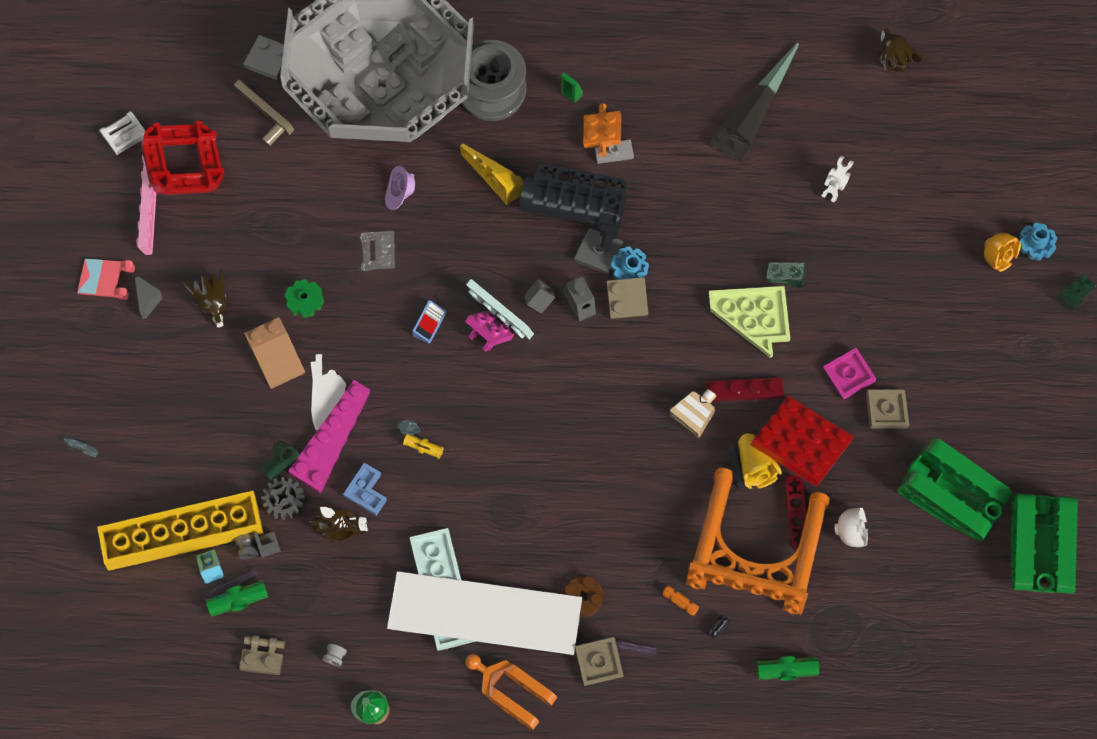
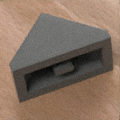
(147, 297)

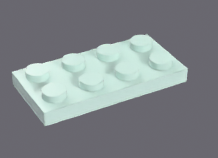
(503, 313)

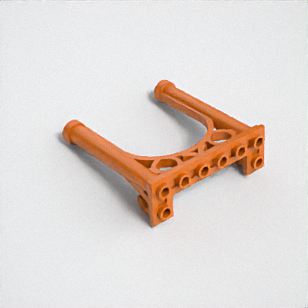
(705, 567)

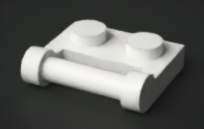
(125, 137)

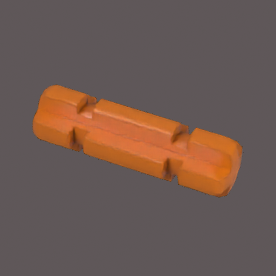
(680, 600)

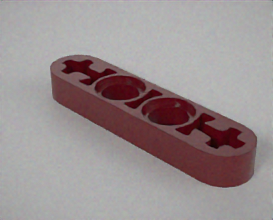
(795, 512)

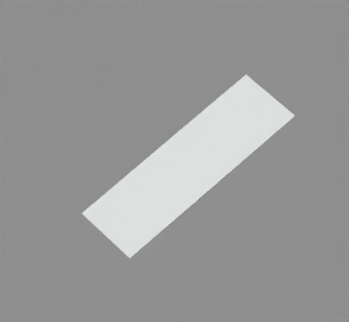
(485, 613)

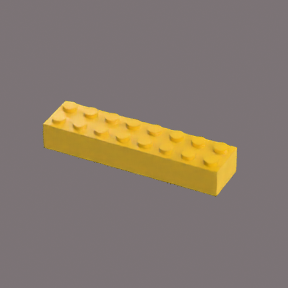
(179, 530)

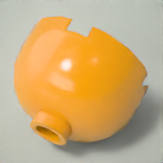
(1000, 250)

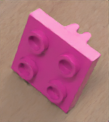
(489, 328)

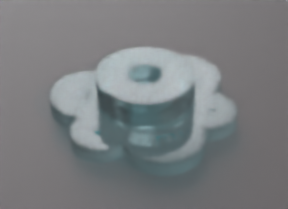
(408, 427)

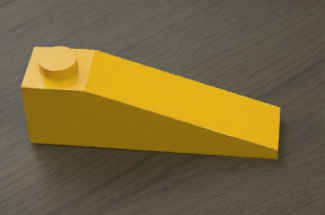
(499, 178)

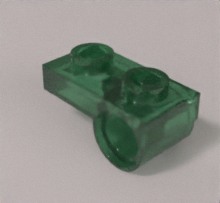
(788, 273)
(1077, 292)
(279, 461)

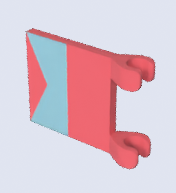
(102, 277)

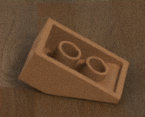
(274, 353)

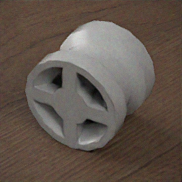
(334, 655)

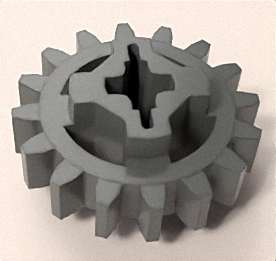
(278, 491)

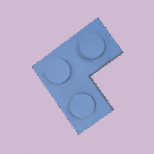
(361, 490)

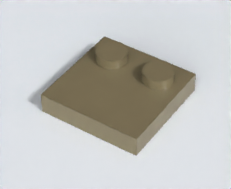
(627, 298)
(887, 409)
(599, 661)

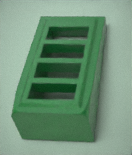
(570, 88)

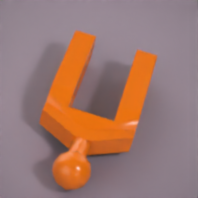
(491, 676)

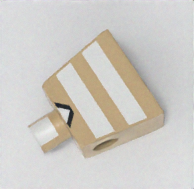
(694, 411)

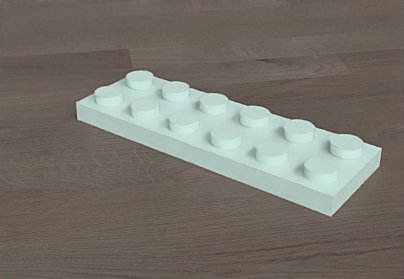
(437, 558)

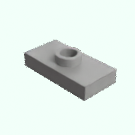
(616, 152)

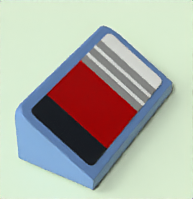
(429, 322)

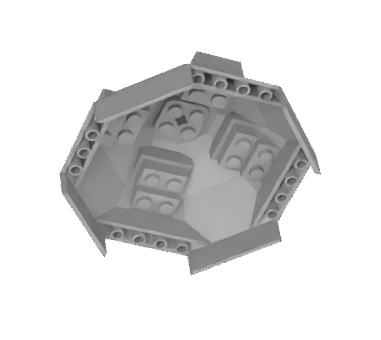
(337, 70)

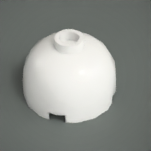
(852, 527)

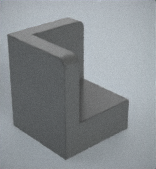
(539, 296)
(267, 544)

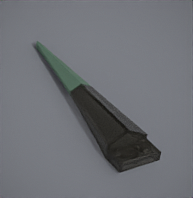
(741, 127)

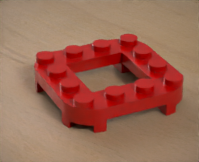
(167, 183)

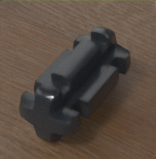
(718, 626)

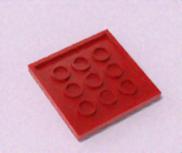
(802, 441)

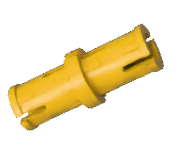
(434, 450)

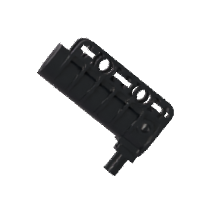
(576, 200)

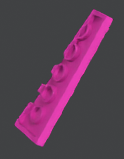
(323, 450)

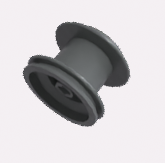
(488, 95)

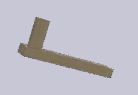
(281, 123)

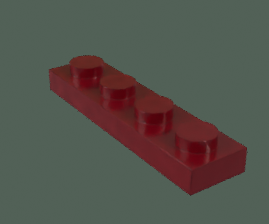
(746, 389)

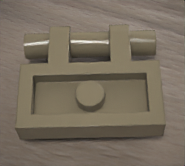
(260, 661)

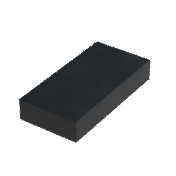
(736, 467)

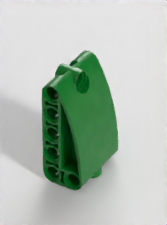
(954, 489)
(1043, 542)

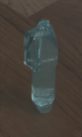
(85, 448)

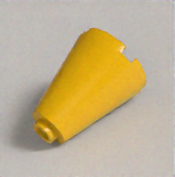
(756, 466)

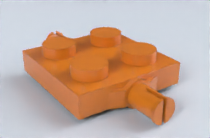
(602, 129)

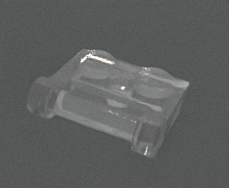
(383, 250)

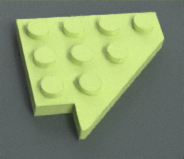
(754, 313)

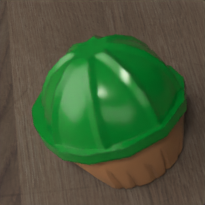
(370, 707)

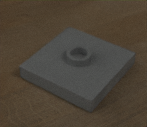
(592, 256)

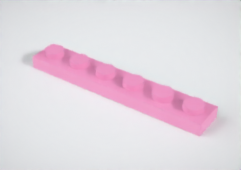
(147, 214)

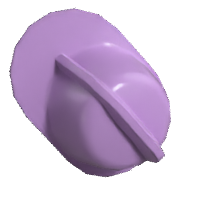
(399, 188)

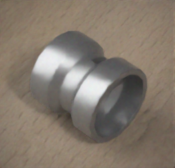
(246, 546)

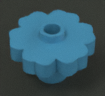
(1037, 241)
(627, 256)

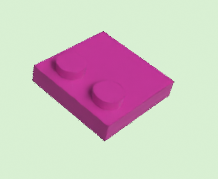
(849, 373)

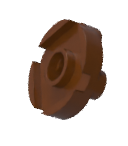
(590, 586)

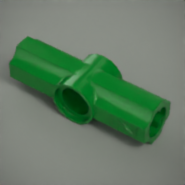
(236, 598)
(787, 668)

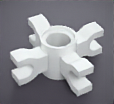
(837, 179)

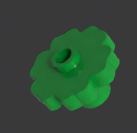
(304, 298)

